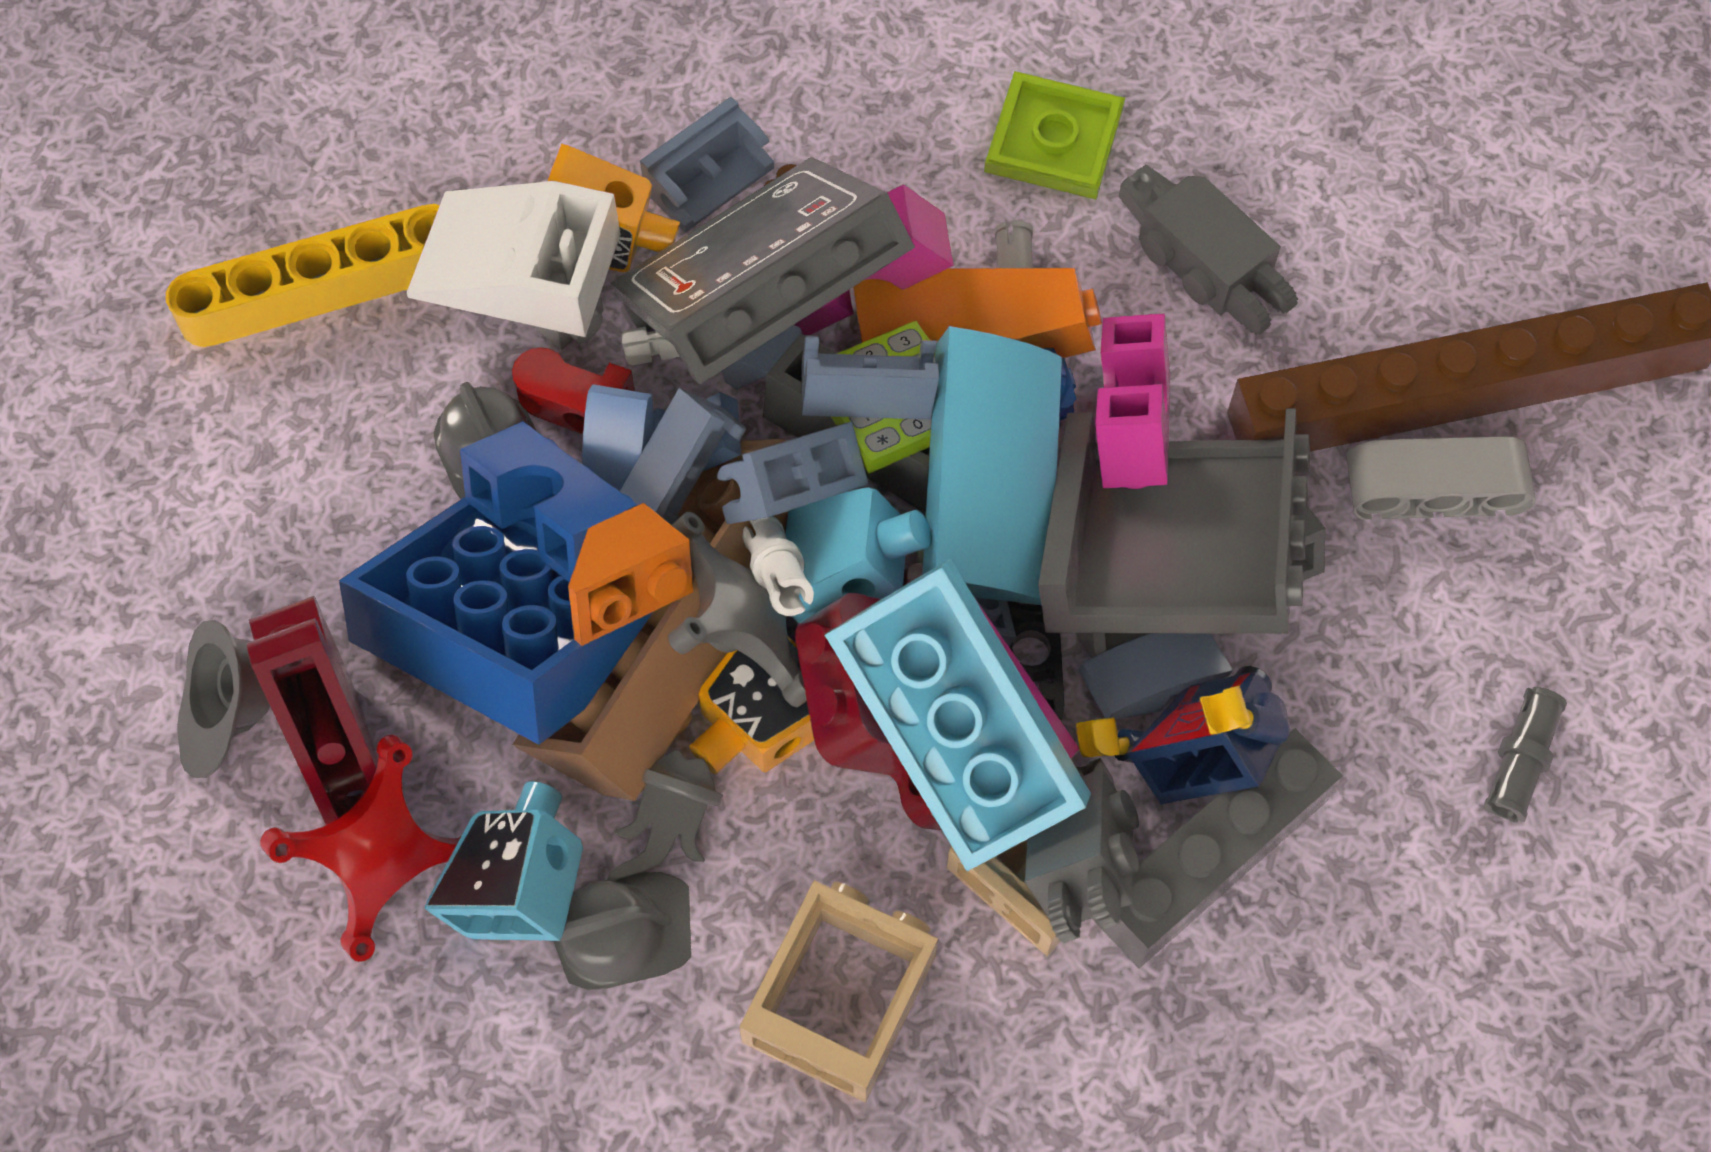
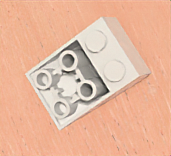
(520, 253)

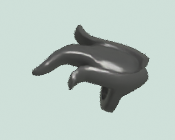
(673, 805)

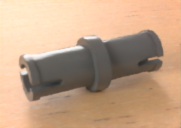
(1525, 754)

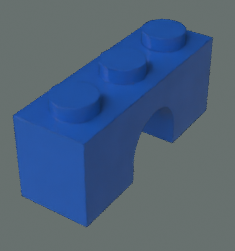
(528, 476)

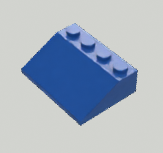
(481, 621)

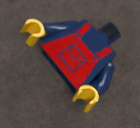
(1204, 742)

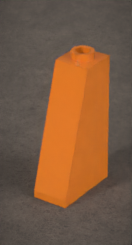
(1016, 303)

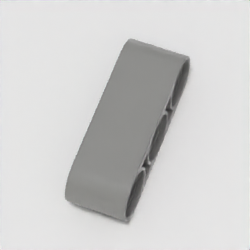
(1440, 476)

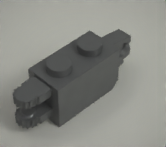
(1208, 246)
(1087, 860)

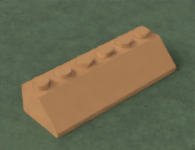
(652, 685)

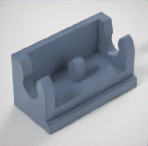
(707, 164)
(868, 383)
(679, 453)
(794, 473)

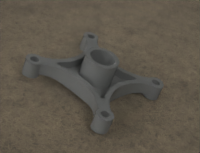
(735, 614)

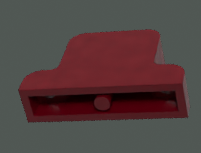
(314, 704)
(839, 717)

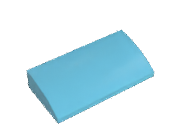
(992, 461)
(959, 716)

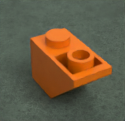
(627, 571)

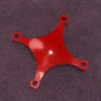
(368, 848)

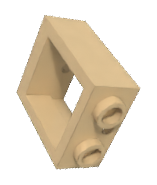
(806, 1050)

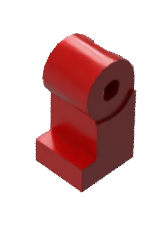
(560, 390)

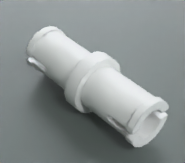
(777, 566)

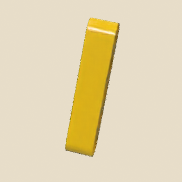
(288, 273)

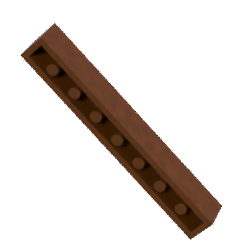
(1480, 371)

